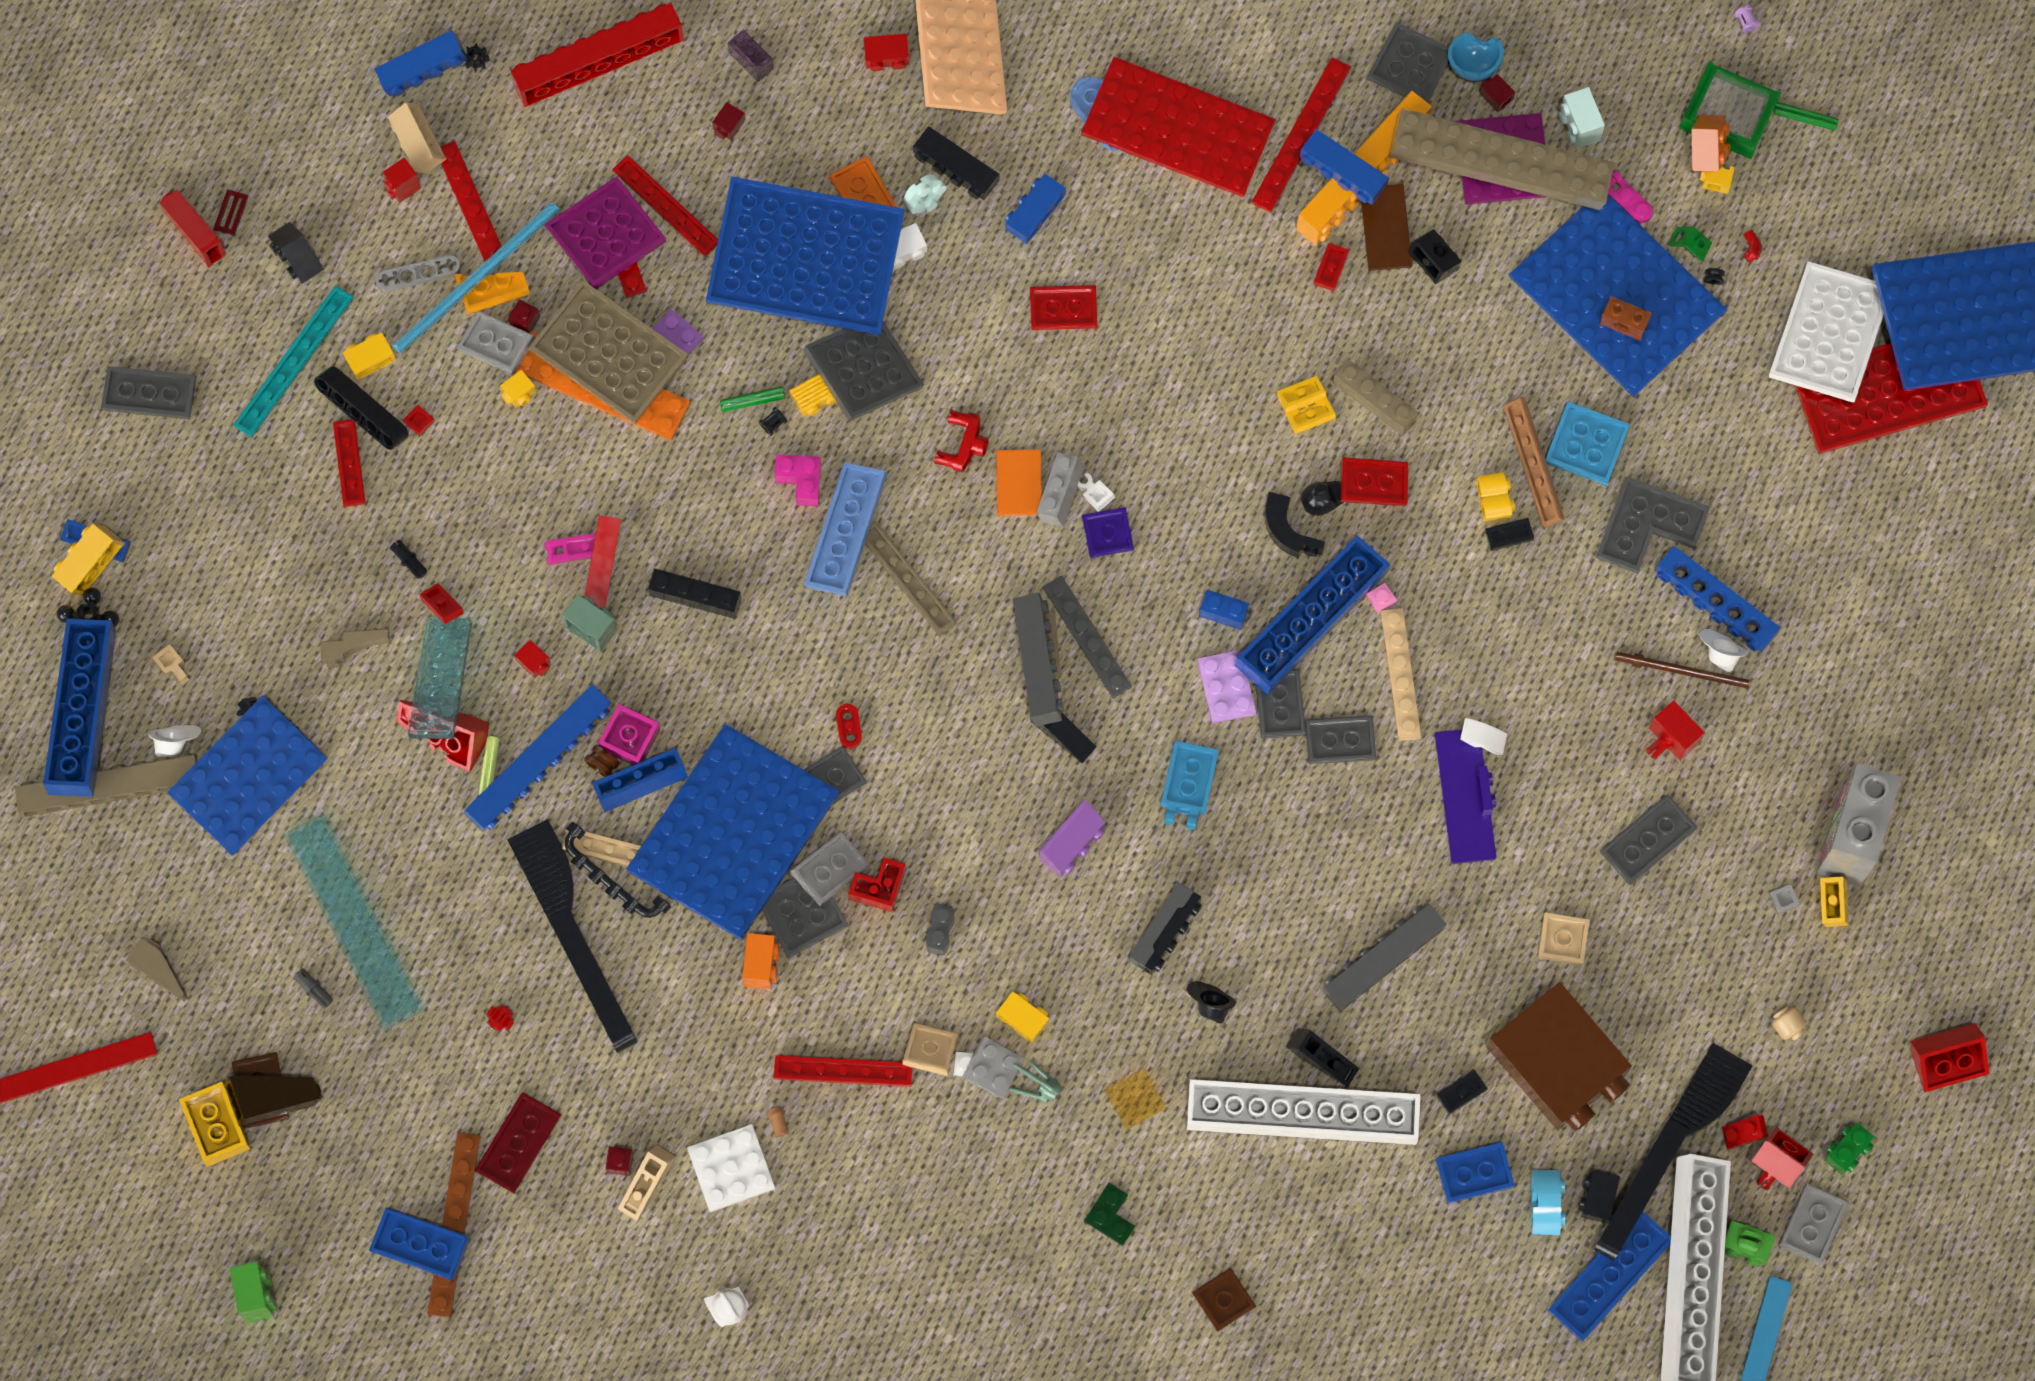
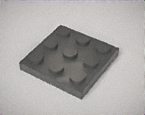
(1409, 63)
(799, 919)

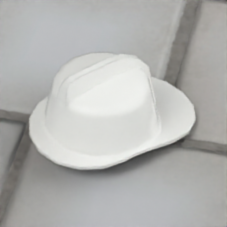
(1722, 649)
(173, 739)
(727, 1306)

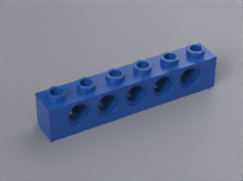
(1731, 601)

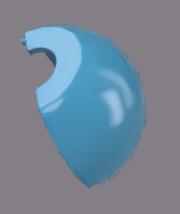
(1475, 58)

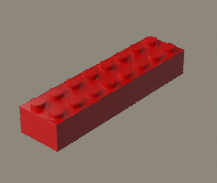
(597, 54)

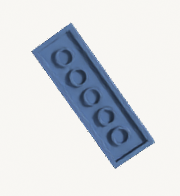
(845, 529)

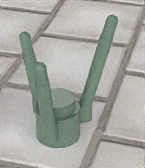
(1048, 1088)

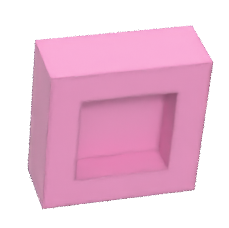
(1381, 598)

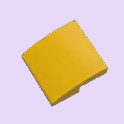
(1301, 396)

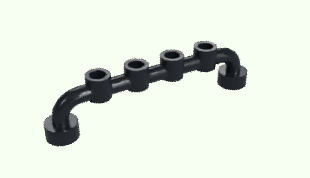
(613, 889)

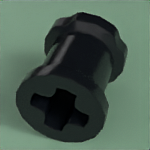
(773, 421)

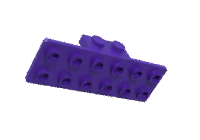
(1466, 798)

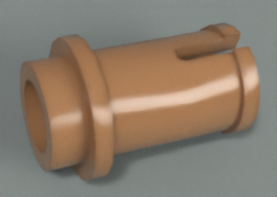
(778, 1121)

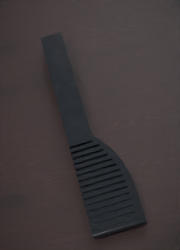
(553, 885)
(1701, 1104)

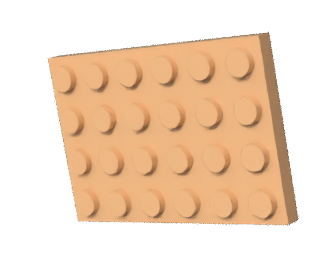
(961, 55)

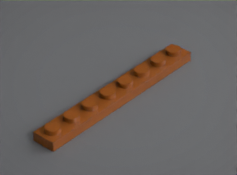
(455, 1215)

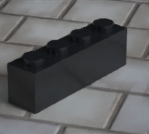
(955, 163)
(694, 593)

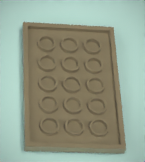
(608, 352)

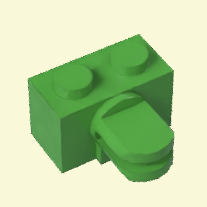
(1748, 1243)

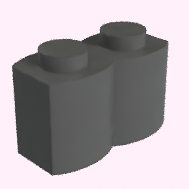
(941, 924)

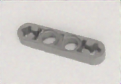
(417, 270)

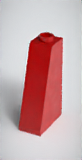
(192, 228)

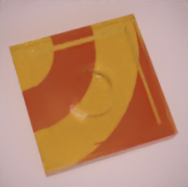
(1135, 1099)

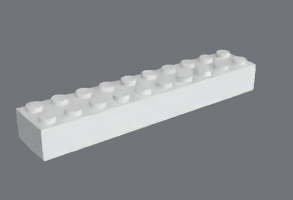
(1303, 1112)
(1695, 1269)

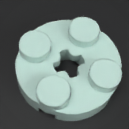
(924, 195)

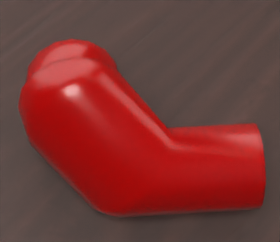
(1754, 246)

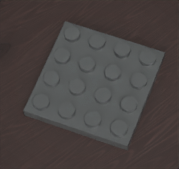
(863, 369)

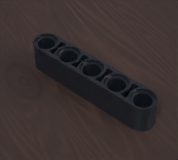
(361, 407)

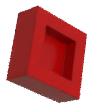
(418, 420)

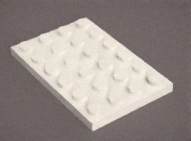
(1829, 332)

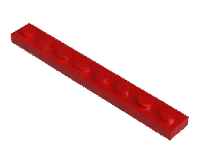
(1306, 124)

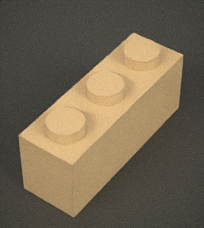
(416, 138)

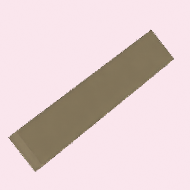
(908, 580)

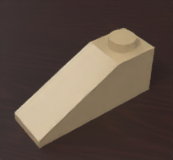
(646, 1181)

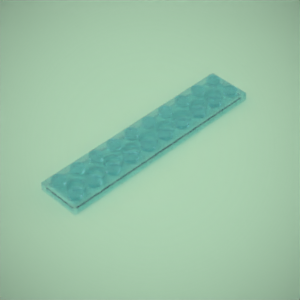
(353, 922)

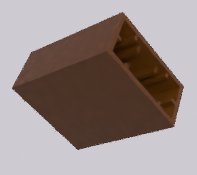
(1561, 1058)

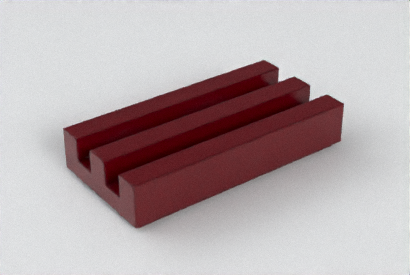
(225, 229)

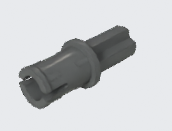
(313, 988)

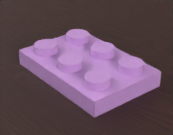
(1225, 687)

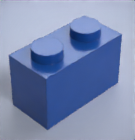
(1224, 609)

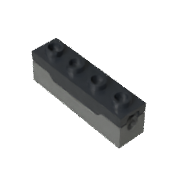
(1165, 928)

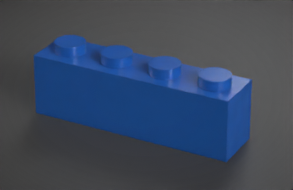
(421, 63)
(1344, 167)
(640, 780)

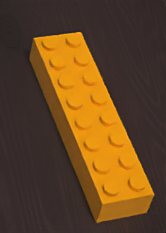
(1333, 202)

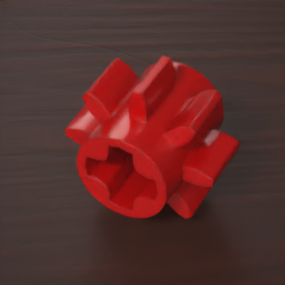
(500, 1018)

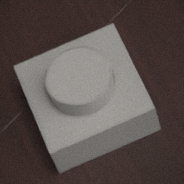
(1784, 899)

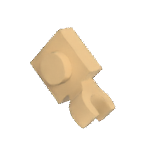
(170, 662)

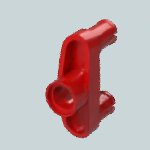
(971, 444)

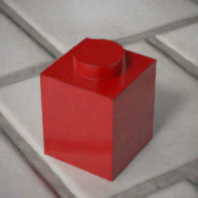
(533, 659)

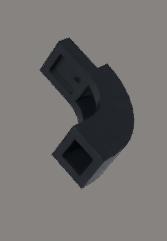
(1283, 534)

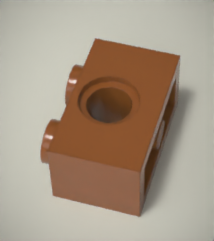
(1625, 318)

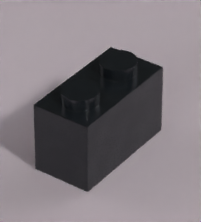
(1599, 1197)

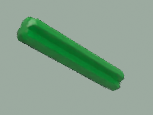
(1806, 116)
(752, 399)

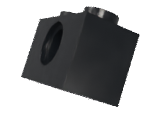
(1434, 256)

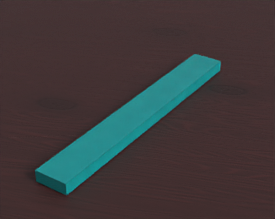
(293, 361)

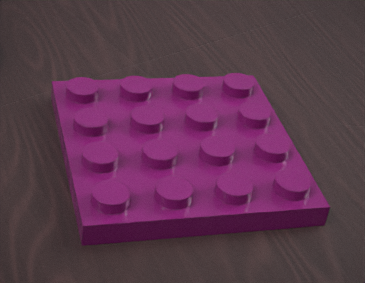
(1520, 126)
(605, 233)

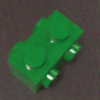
(1854, 1142)

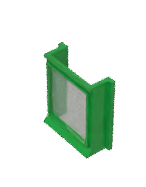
(1740, 99)

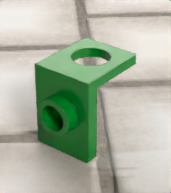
(1692, 240)

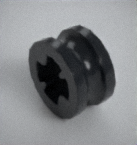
(1714, 276)

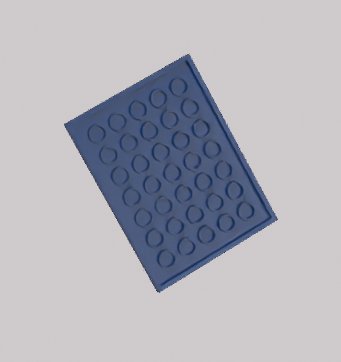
(805, 255)
(1614, 256)
(1960, 314)
(733, 831)

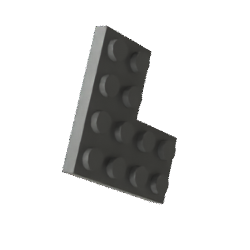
(1644, 512)

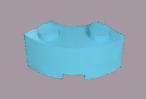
(1546, 1202)

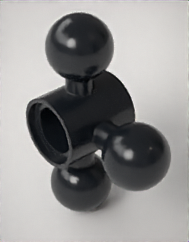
(91, 597)

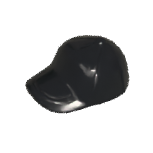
(1321, 497)

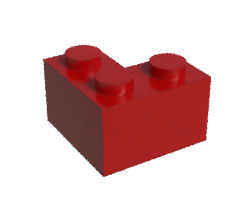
(879, 892)

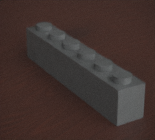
(1037, 659)
(1384, 957)

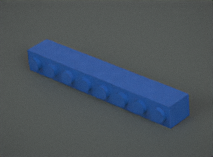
(533, 762)

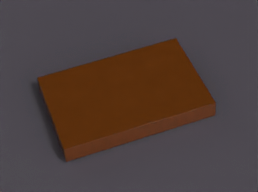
(260, 1066)

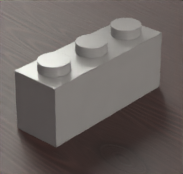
(1060, 489)

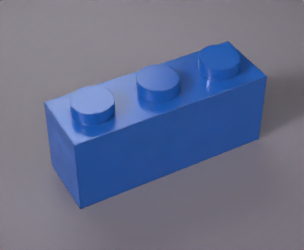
(1035, 208)

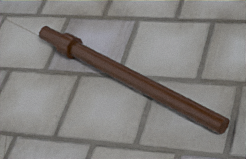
(1639, 660)

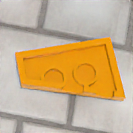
(494, 290)

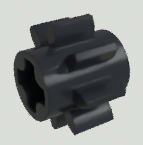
(480, 61)

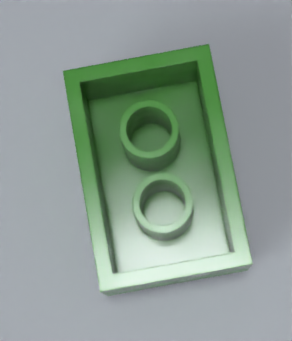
(252, 1292)

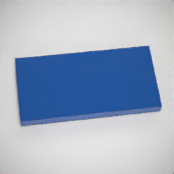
(419, 1244)

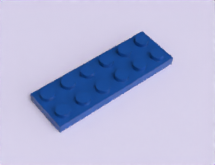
(1606, 1282)

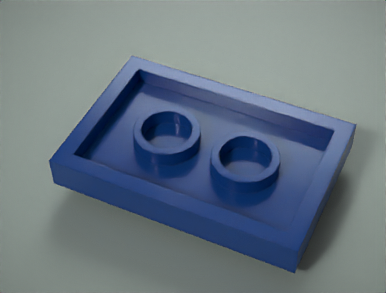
(1474, 1172)

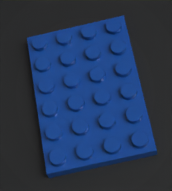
(247, 775)

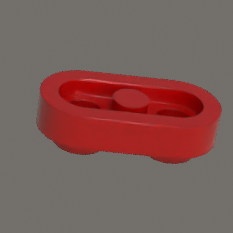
(849, 727)

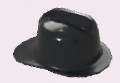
(1211, 1001)

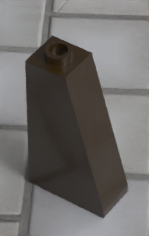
(269, 1096)

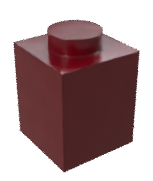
(1497, 92)
(728, 121)
(524, 316)
(619, 1161)

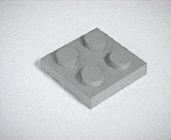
(992, 1067)

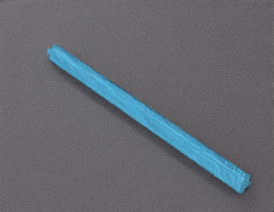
(478, 275)

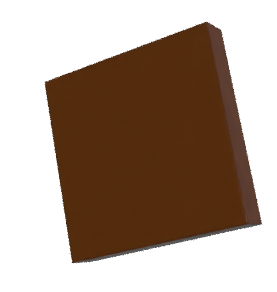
(1224, 1299)

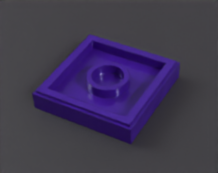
(1107, 532)

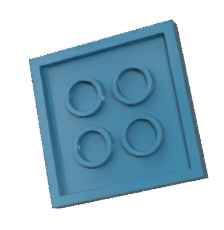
(1587, 443)

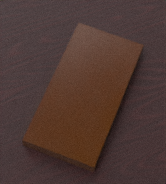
(1387, 230)

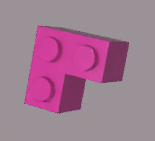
(802, 471)

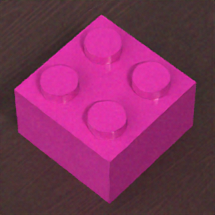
(629, 735)

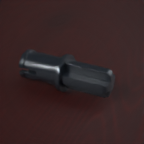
(408, 559)

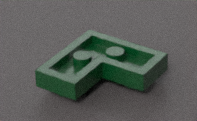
(1104, 1215)

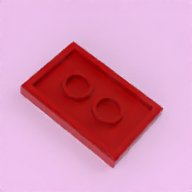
(1063, 307)
(1374, 481)

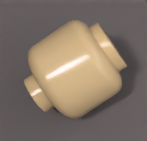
(1789, 1023)

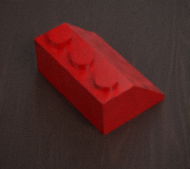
(1950, 1057)

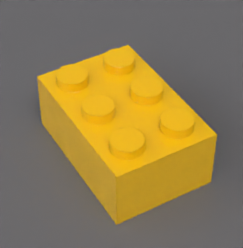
(87, 558)
(214, 1124)

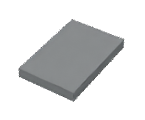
(496, 343)
(829, 868)
(1813, 1223)

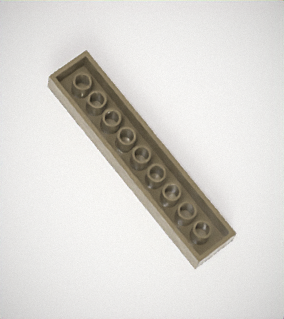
(1501, 159)

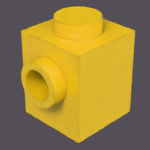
(517, 390)

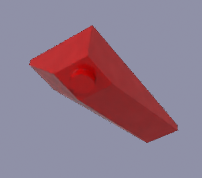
(468, 739)

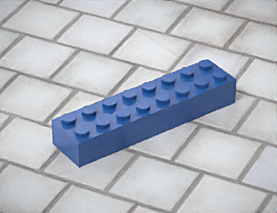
(1312, 615)
(79, 707)

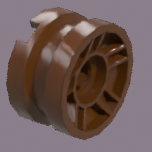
(601, 760)

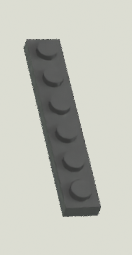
(1087, 637)

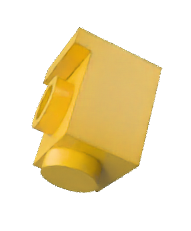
(1717, 180)

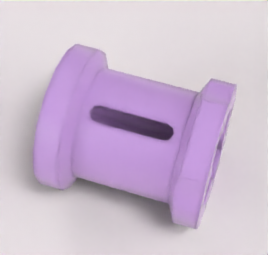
(1747, 19)

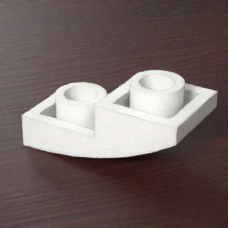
(1483, 735)

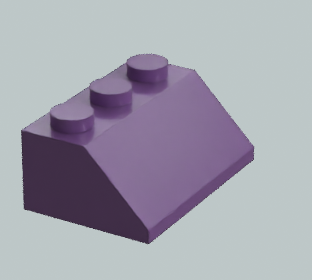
(1072, 839)

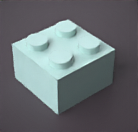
(1581, 118)

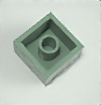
(589, 622)

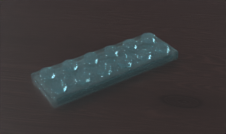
(440, 679)

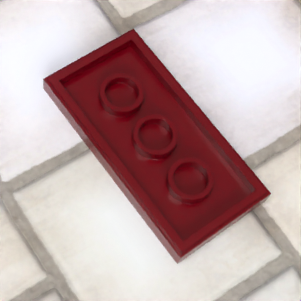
(518, 1143)

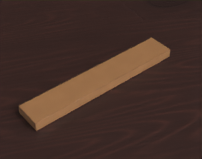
(1534, 462)

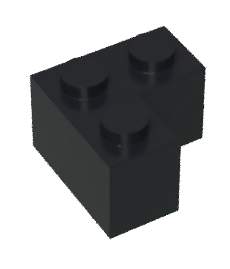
(293, 248)

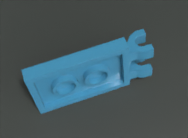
(1188, 782)

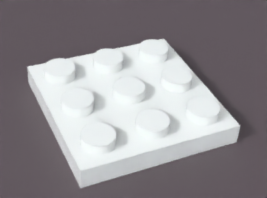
(731, 1168)

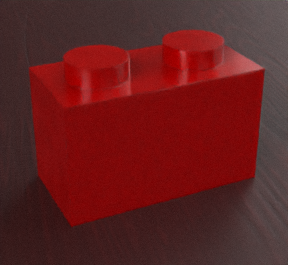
(886, 51)
(401, 180)

